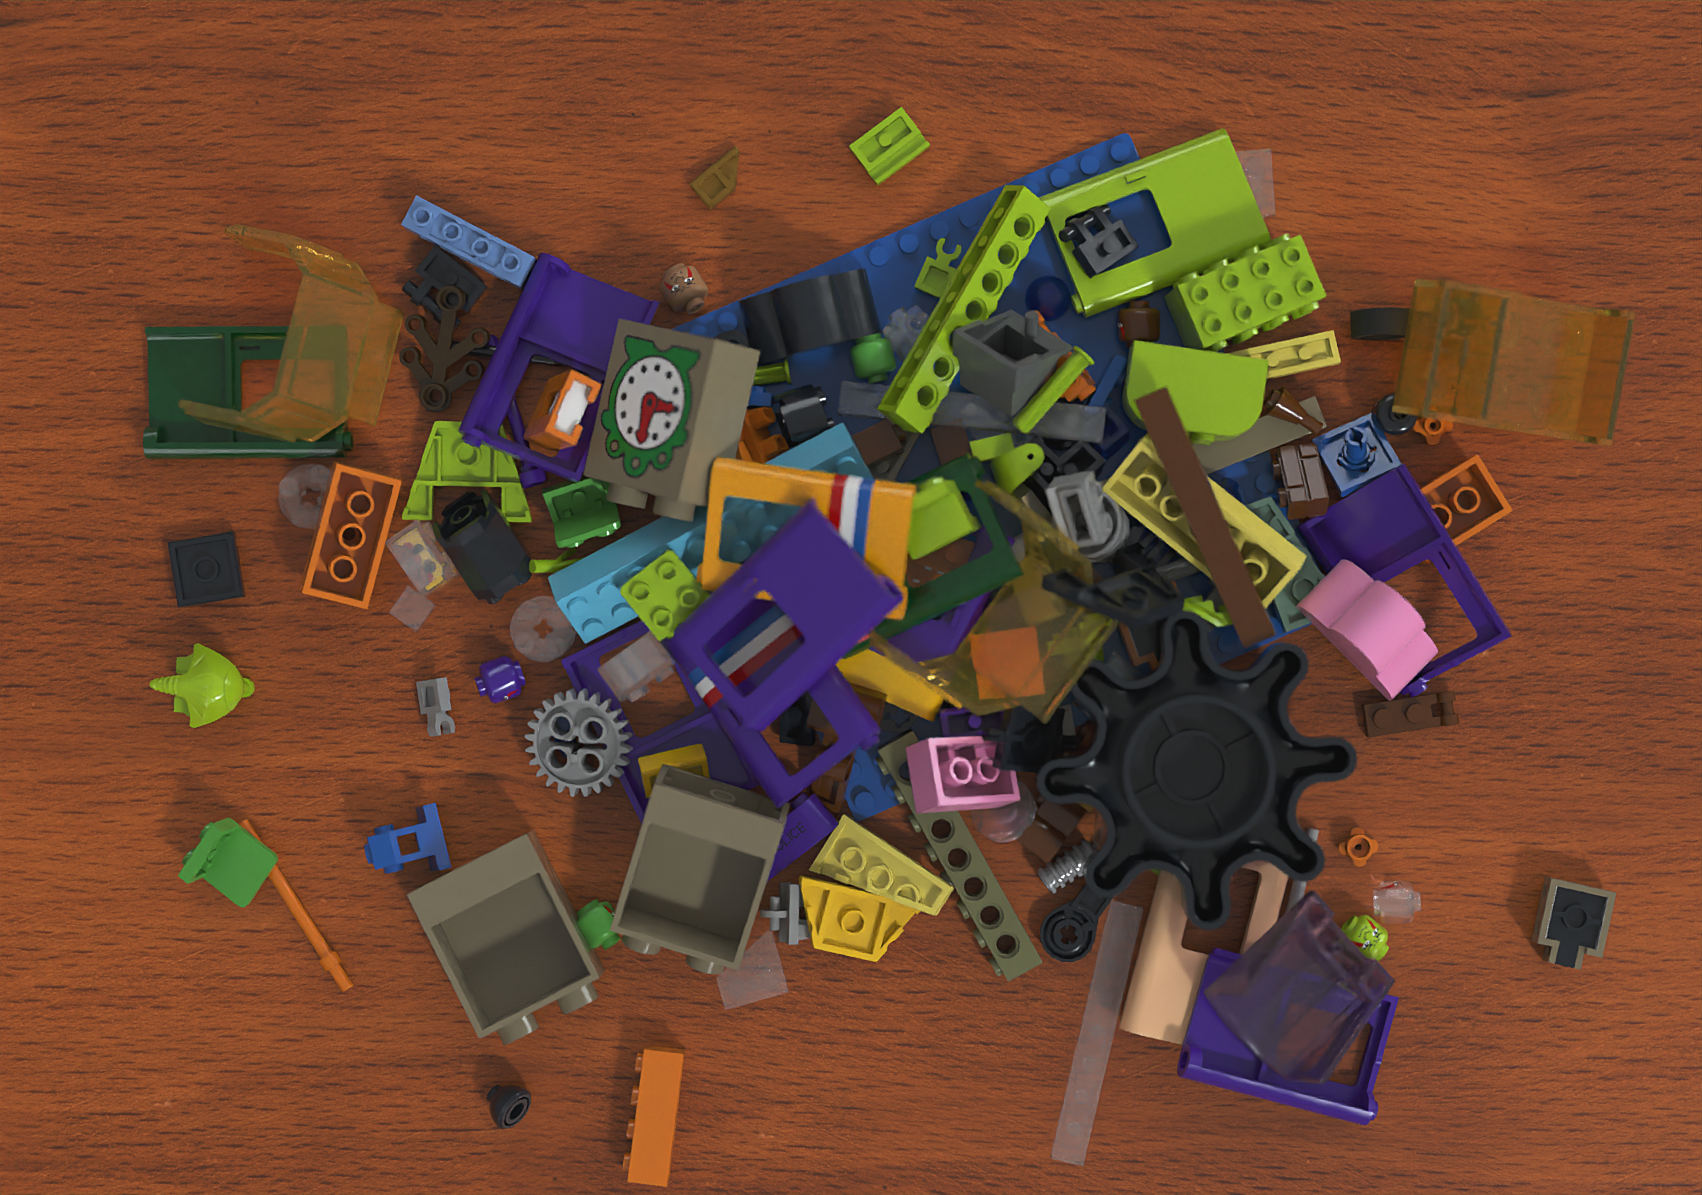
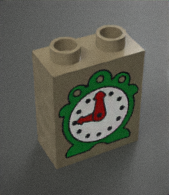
(667, 416)

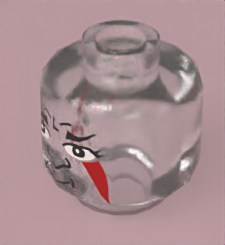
(1396, 902)

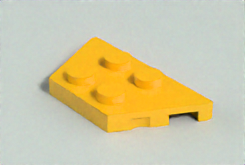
(851, 919)

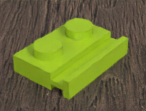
(889, 146)

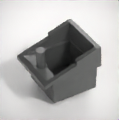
(1007, 358)

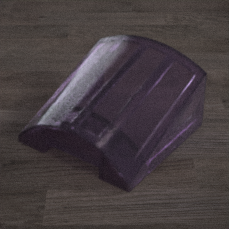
(1300, 993)

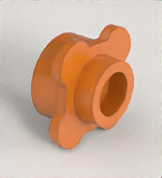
(1431, 435)
(1360, 856)

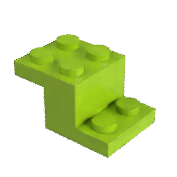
(938, 518)

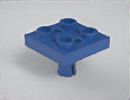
(1355, 455)

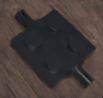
(1027, 740)

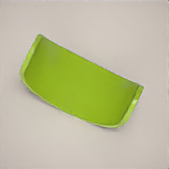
(1014, 466)

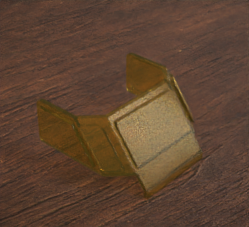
(332, 353)
(1027, 641)

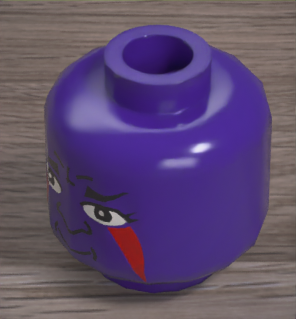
(500, 679)

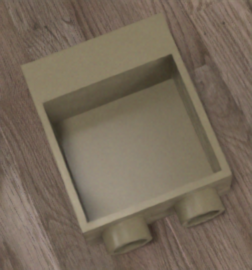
(698, 870)
(508, 938)

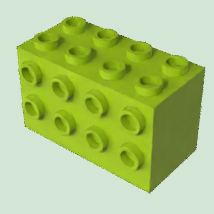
(1245, 295)

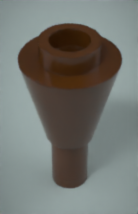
(1284, 406)

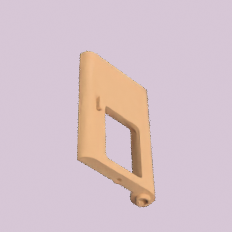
(1169, 975)

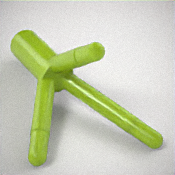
(553, 565)

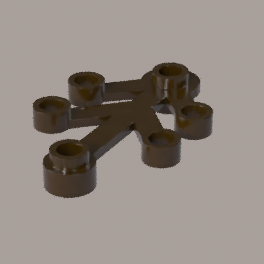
(441, 353)

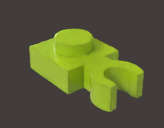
(937, 273)

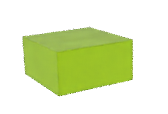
(992, 447)

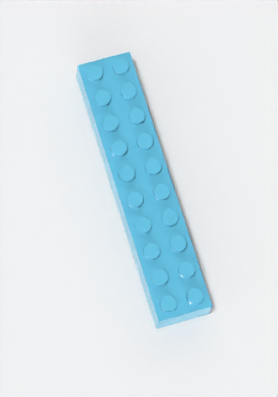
(591, 587)

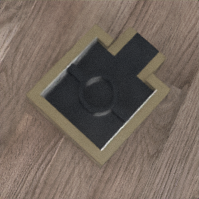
(1572, 921)

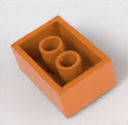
(1465, 499)

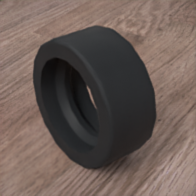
(1379, 323)

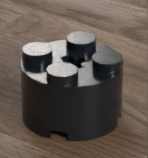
(802, 414)

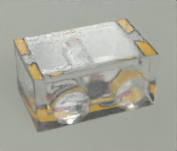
(422, 557)

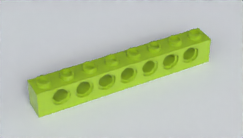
(965, 289)

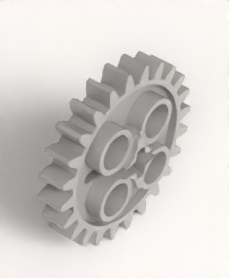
(577, 771)

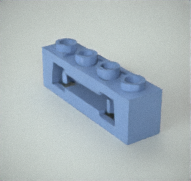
(469, 242)

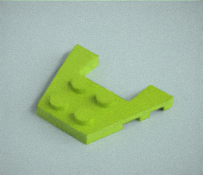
(455, 463)

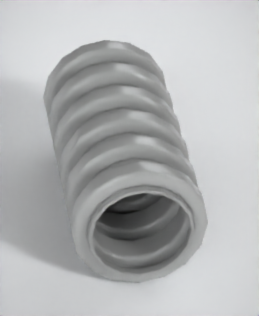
(1065, 867)

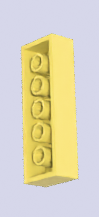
(1148, 495)

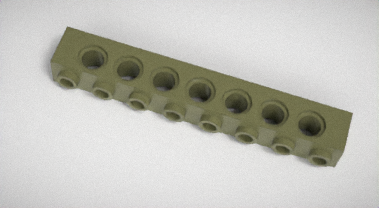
(1022, 954)

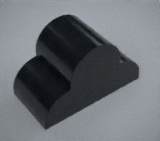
(810, 315)

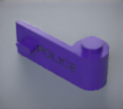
(803, 829)

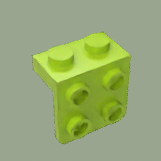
(664, 594)

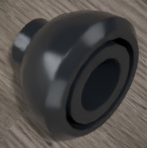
(508, 1104)

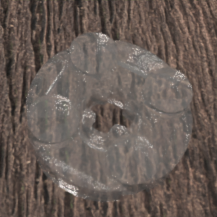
(293, 487)
(528, 640)

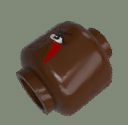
(1138, 323)

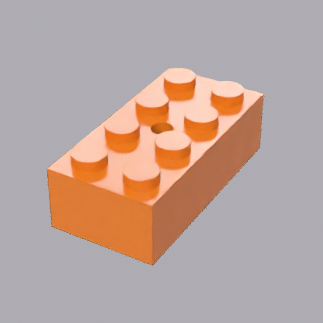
(342, 567)

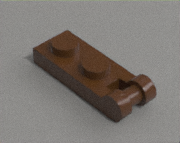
(1408, 714)

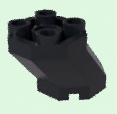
(483, 546)

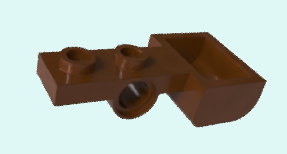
(833, 784)

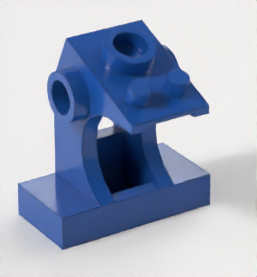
(384, 851)

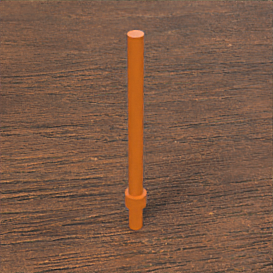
(329, 960)

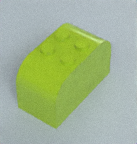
(1213, 391)

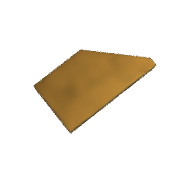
(718, 180)

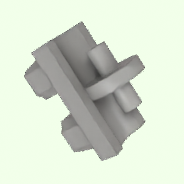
(785, 914)

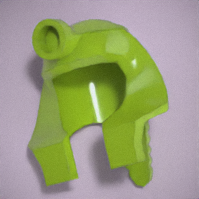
(207, 686)

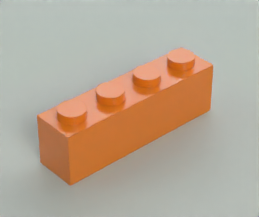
(655, 1115)

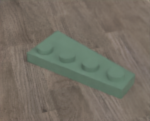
(1302, 581)

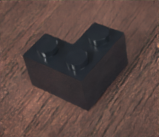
(1077, 459)

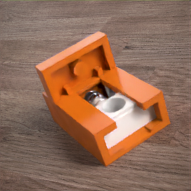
(560, 411)

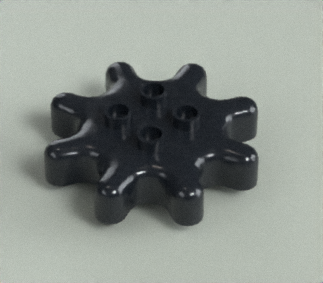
(1196, 770)

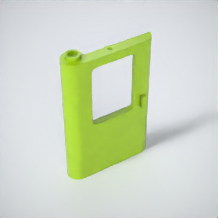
(1201, 203)

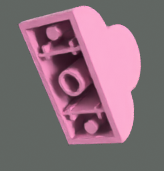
(1370, 626)

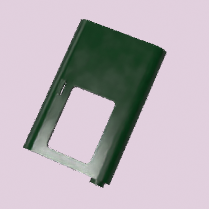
(207, 369)
(965, 581)

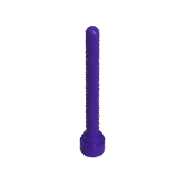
(530, 474)

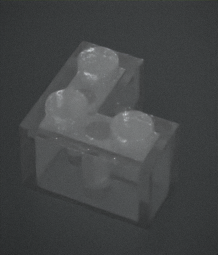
(638, 667)

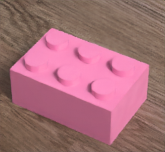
(958, 775)

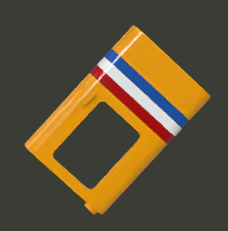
(864, 511)

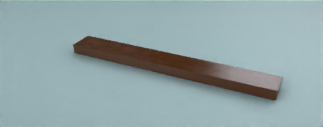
(1205, 516)

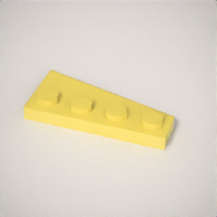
(871, 863)

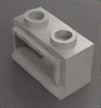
(1090, 497)

